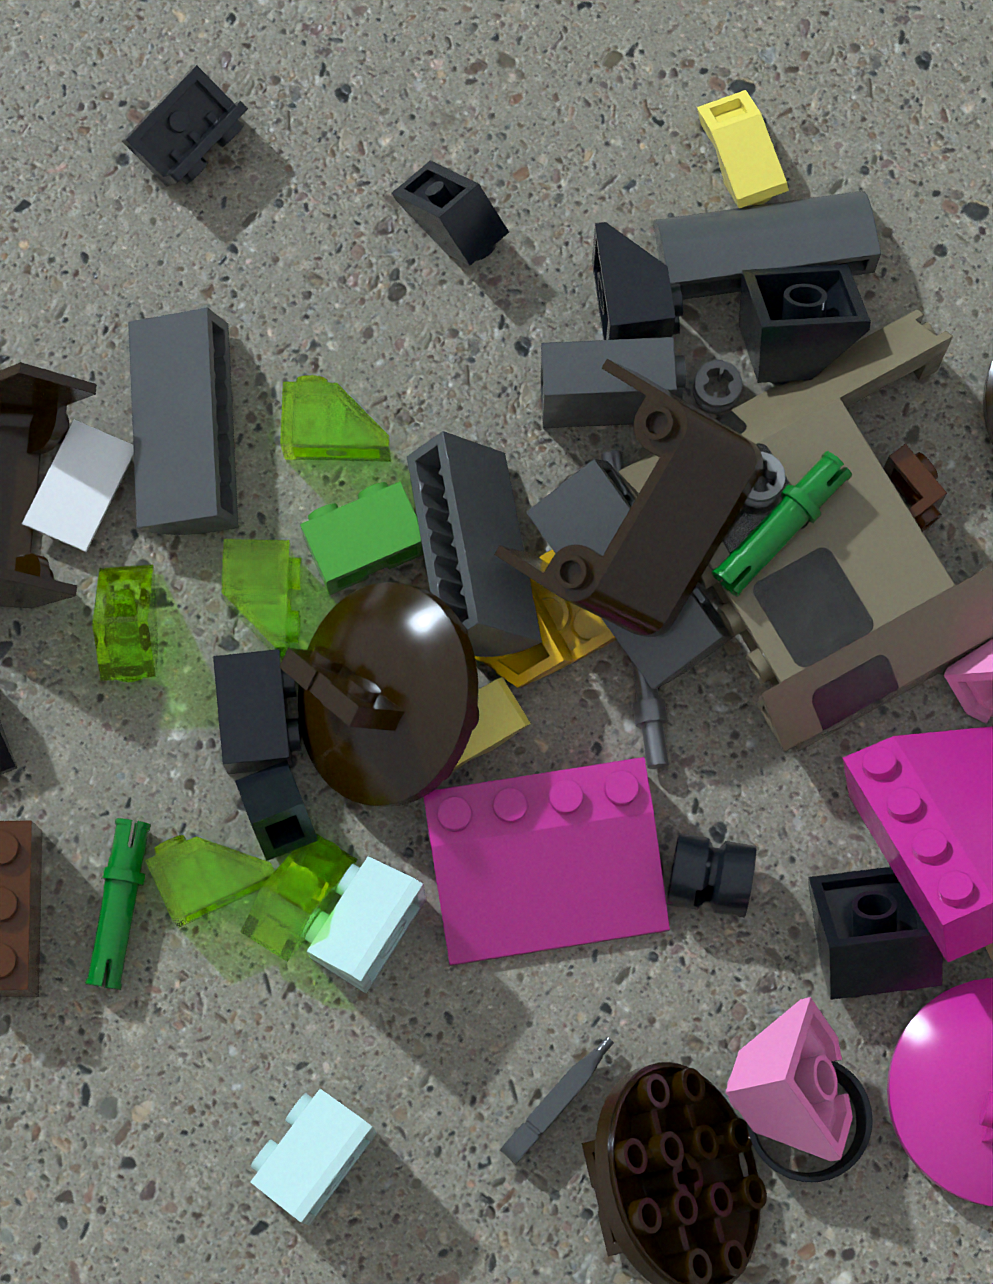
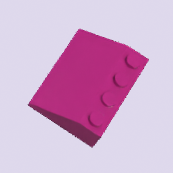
(933, 821)
(547, 861)

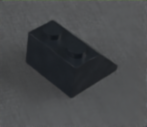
(632, 289)
(799, 319)
(871, 935)

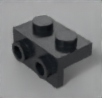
(185, 128)

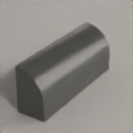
(713, 248)
(183, 423)
(589, 513)
(462, 518)

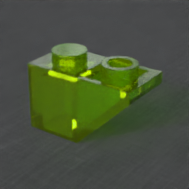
(259, 588)
(296, 896)

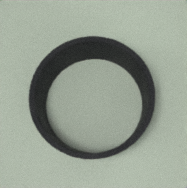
(864, 1124)

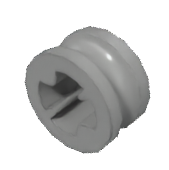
(721, 369)
(775, 471)

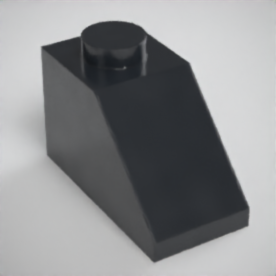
(452, 212)

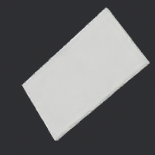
(79, 485)

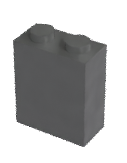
(583, 394)

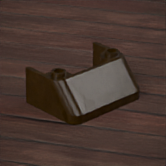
(30, 425)
(670, 527)

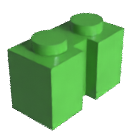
(363, 536)

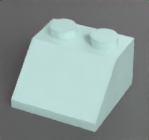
(366, 922)
(312, 1155)

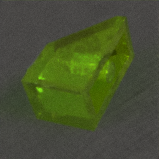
(328, 424)
(126, 623)
(203, 876)

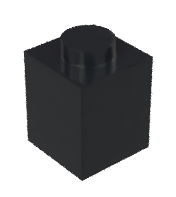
(276, 810)

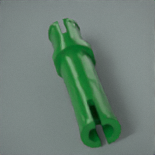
(798, 506)
(118, 903)

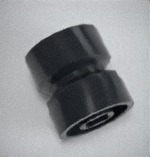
(712, 875)

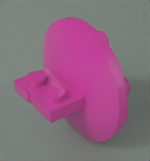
(945, 1091)

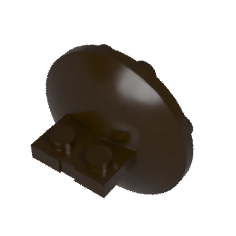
(386, 694)
(674, 1178)

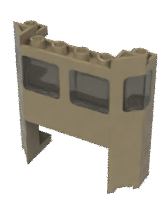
(858, 595)

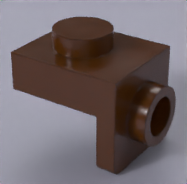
(916, 481)

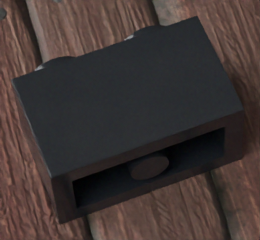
(255, 711)

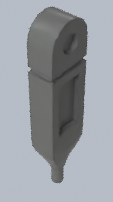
(554, 1104)

